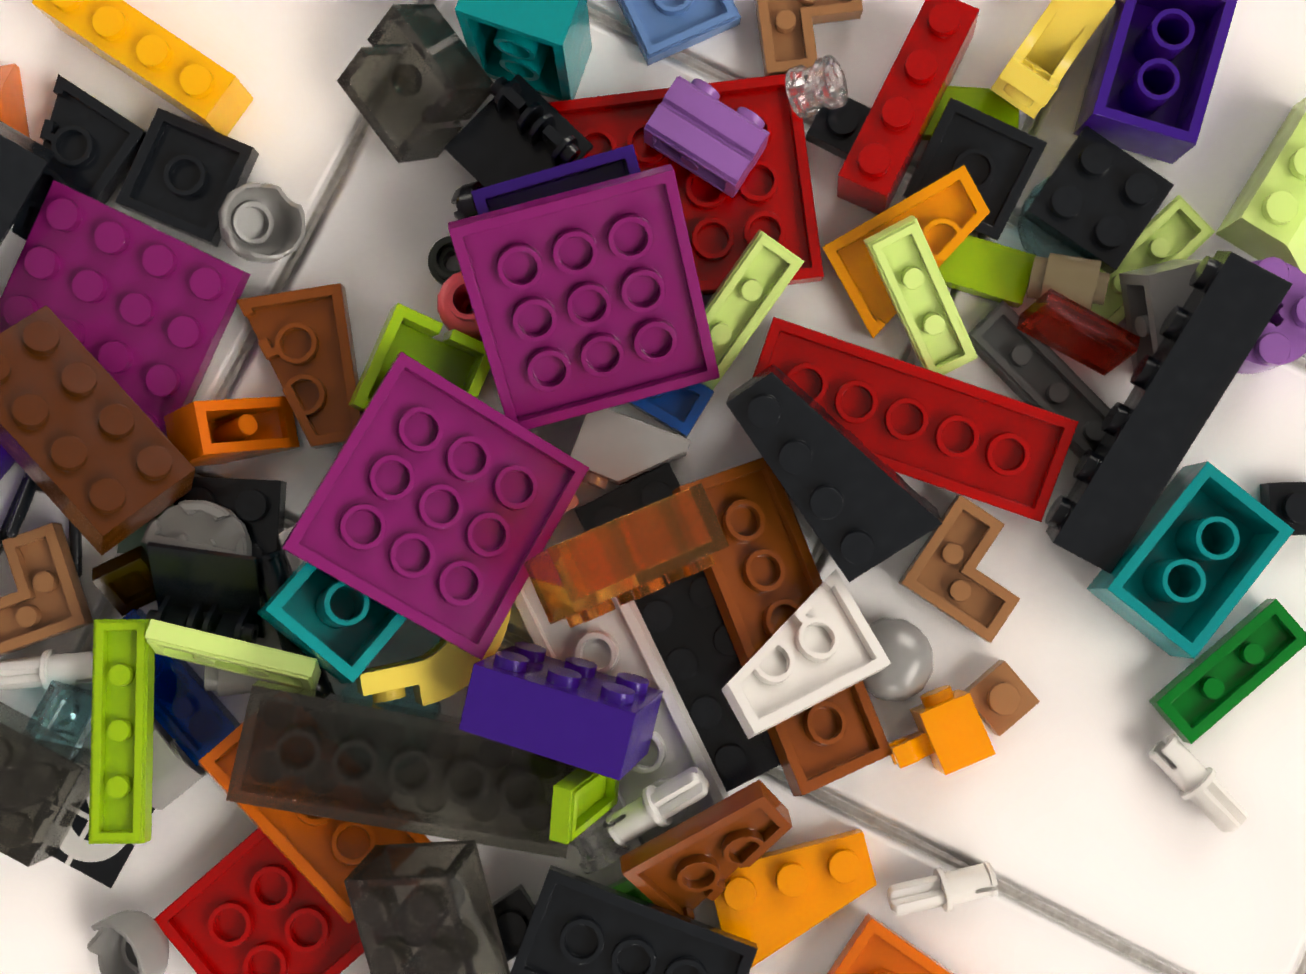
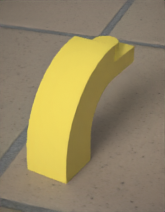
(1048, 52)
(433, 674)

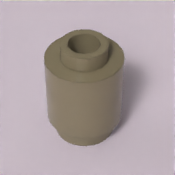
(1070, 276)

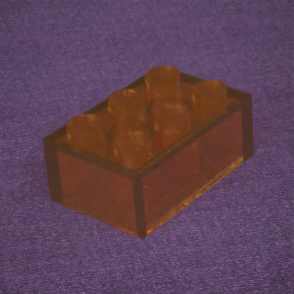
(627, 557)

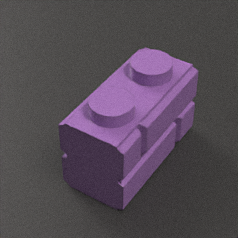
(706, 134)

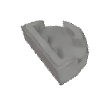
(200, 526)

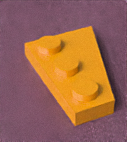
(946, 214)

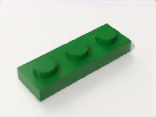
(1229, 670)

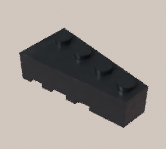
(838, 484)

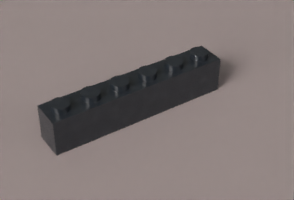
(1166, 407)

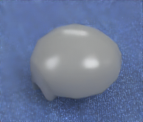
(261, 222)
(909, 658)
(130, 944)

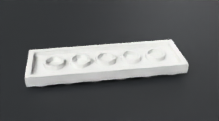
(624, 644)

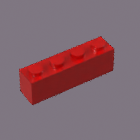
(906, 104)

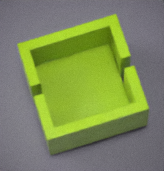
(455, 357)

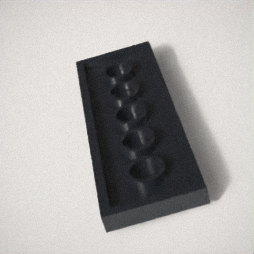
(691, 641)

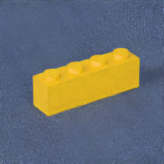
(153, 58)

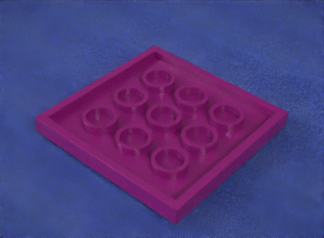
(127, 294)
(587, 297)
(436, 506)

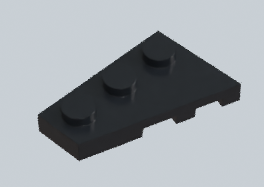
(90, 148)

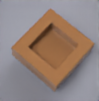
(1001, 697)

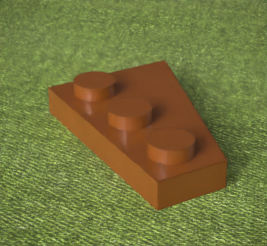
(313, 355)
(703, 851)

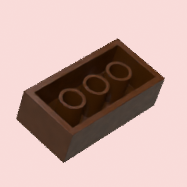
(83, 434)

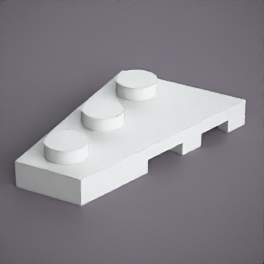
(806, 660)

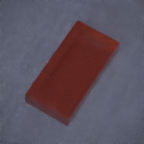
(1078, 332)

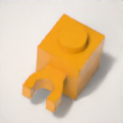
(947, 732)

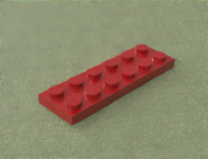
(928, 421)

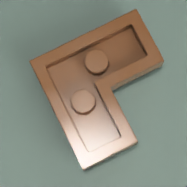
(788, 30)
(947, 572)
(48, 588)

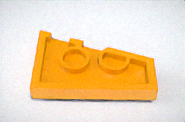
(794, 890)

